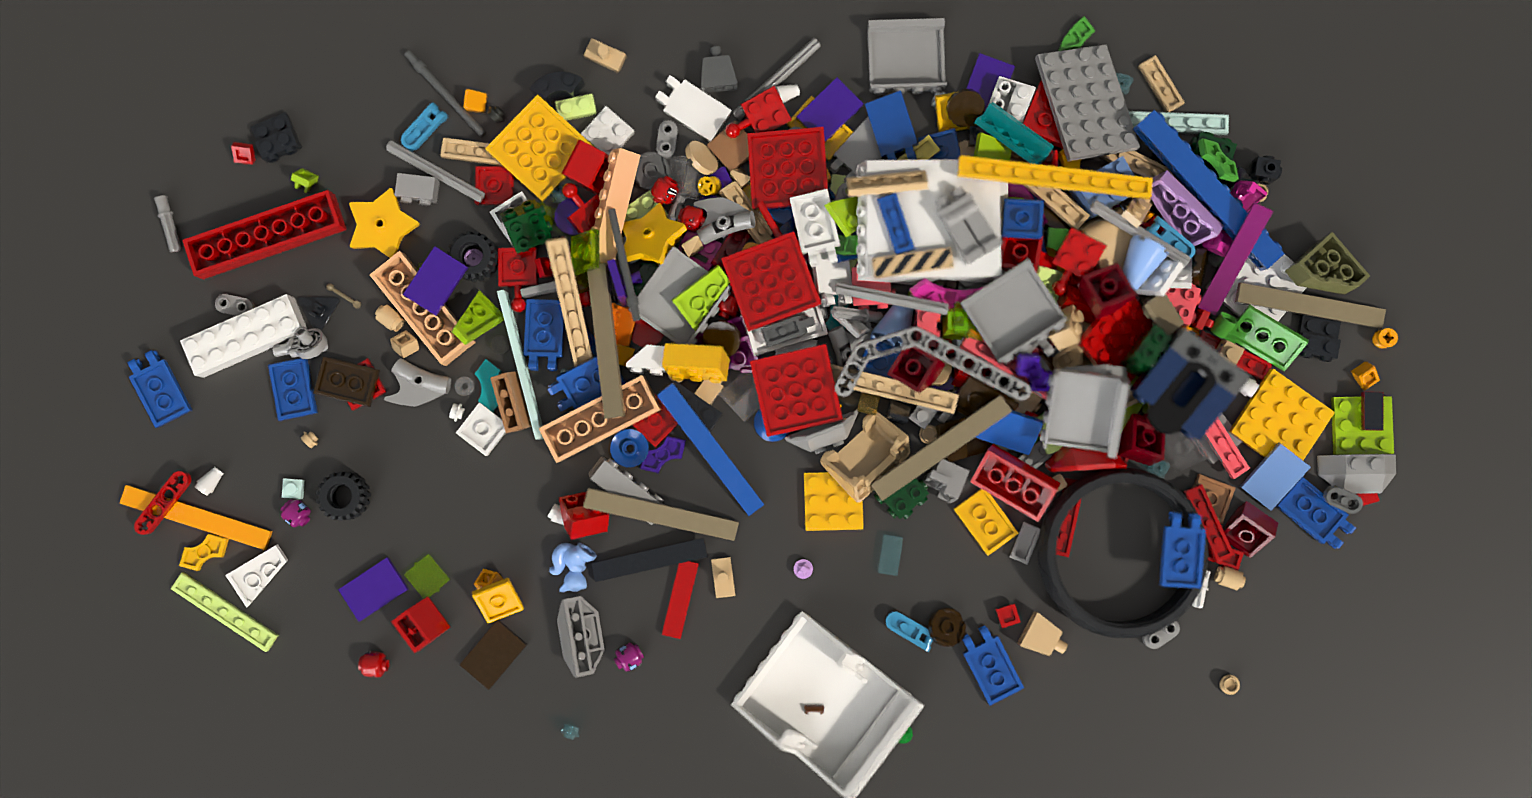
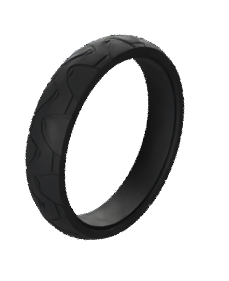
(1047, 562)

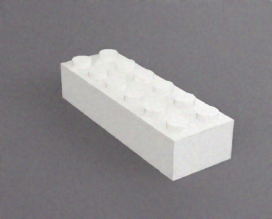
(243, 336)

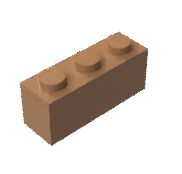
(511, 401)

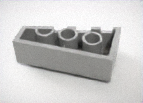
(616, 481)

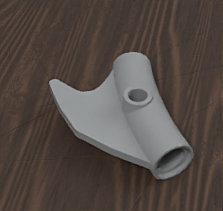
(723, 218)
(844, 343)
(415, 393)

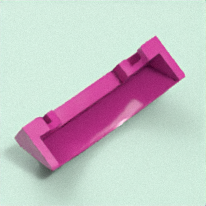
(1247, 193)

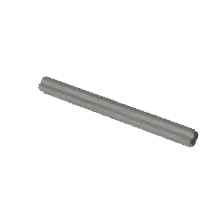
(783, 72)
(435, 171)
(1116, 219)
(892, 298)

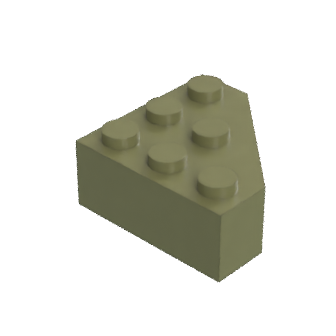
(1328, 267)

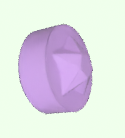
(473, 257)
(803, 568)

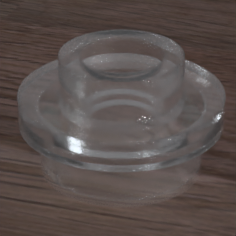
(458, 386)

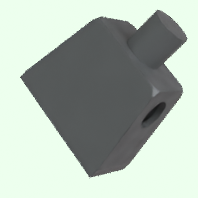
(717, 72)

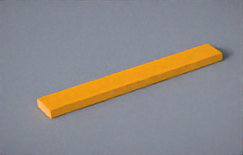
(200, 518)

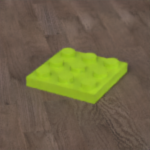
(1347, 432)

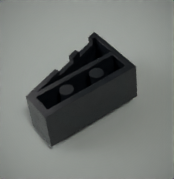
(705, 412)

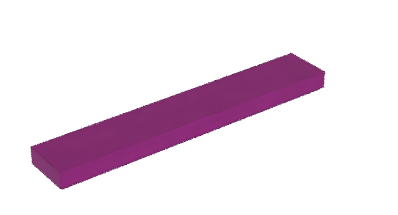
(1235, 258)

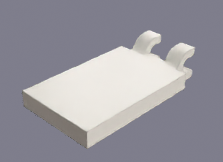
(694, 108)
(815, 226)
(826, 278)

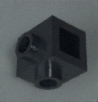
(1265, 169)

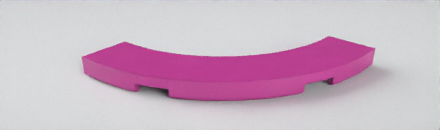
(930, 291)

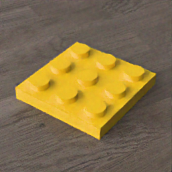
(829, 505)

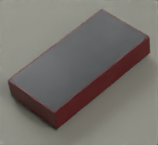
(1372, 411)

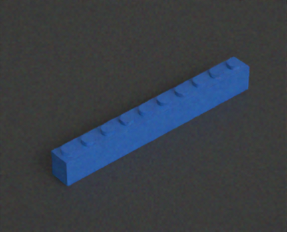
(1203, 184)

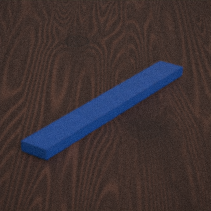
(710, 449)

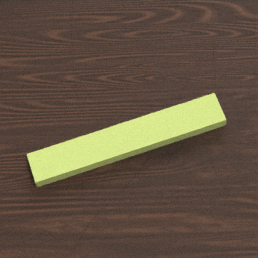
(224, 611)

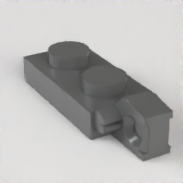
(786, 330)

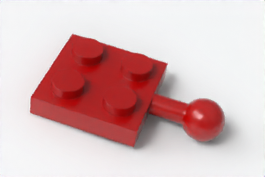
(763, 112)
(583, 217)
(1077, 255)
(517, 271)

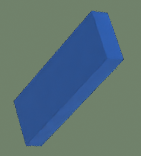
(895, 223)

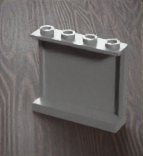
(906, 55)
(666, 283)
(1014, 312)
(1085, 410)

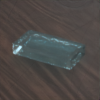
(890, 555)

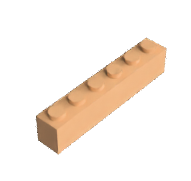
(614, 195)

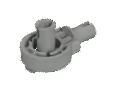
(305, 345)

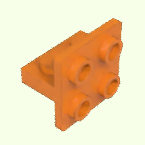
(623, 324)

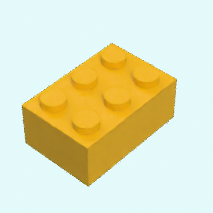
(695, 362)

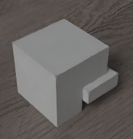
(946, 479)

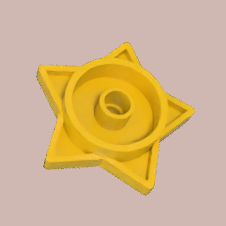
(369, 216)
(651, 236)

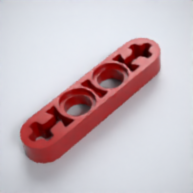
(161, 501)

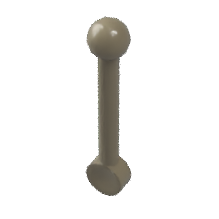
(356, 304)

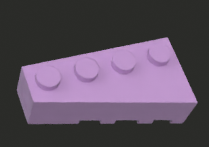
(1183, 210)

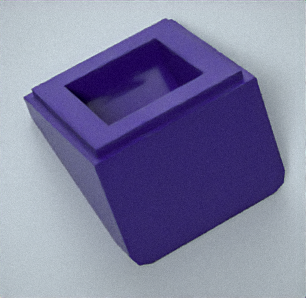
(723, 176)

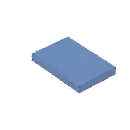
(1275, 476)

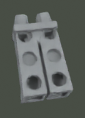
(967, 226)

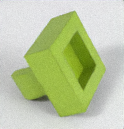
(304, 178)

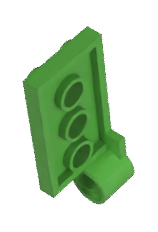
(1229, 328)

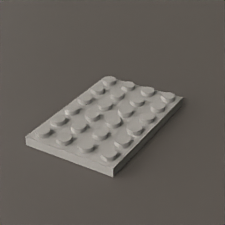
(1087, 102)

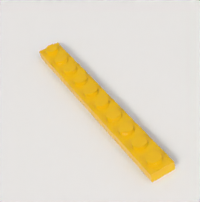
(1054, 177)

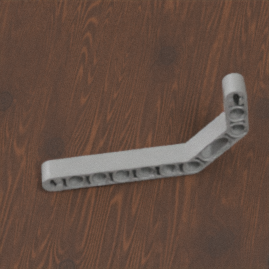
(939, 352)

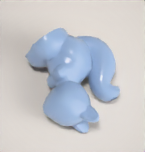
(575, 559)

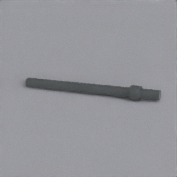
(421, 68)
(632, 300)

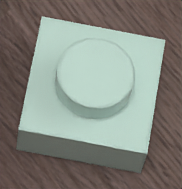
(293, 488)

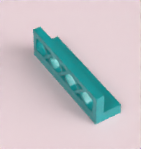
(1014, 134)

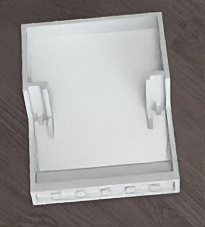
(923, 222)
(861, 705)

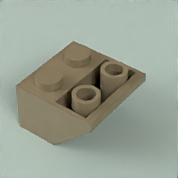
(1162, 312)

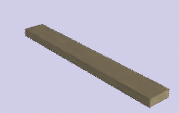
(1310, 305)
(606, 342)
(941, 447)
(660, 514)

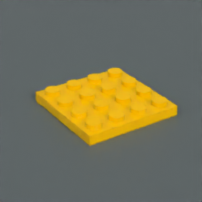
(536, 147)
(1281, 414)

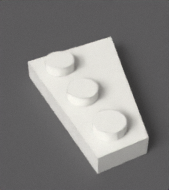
(256, 574)

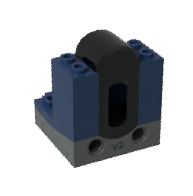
(1187, 387)

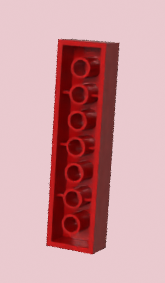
(264, 234)

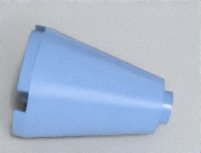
(1142, 260)
(894, 320)

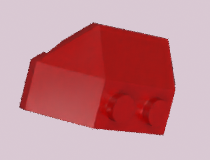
(1082, 459)

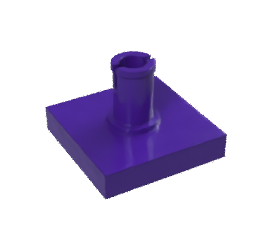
(619, 281)

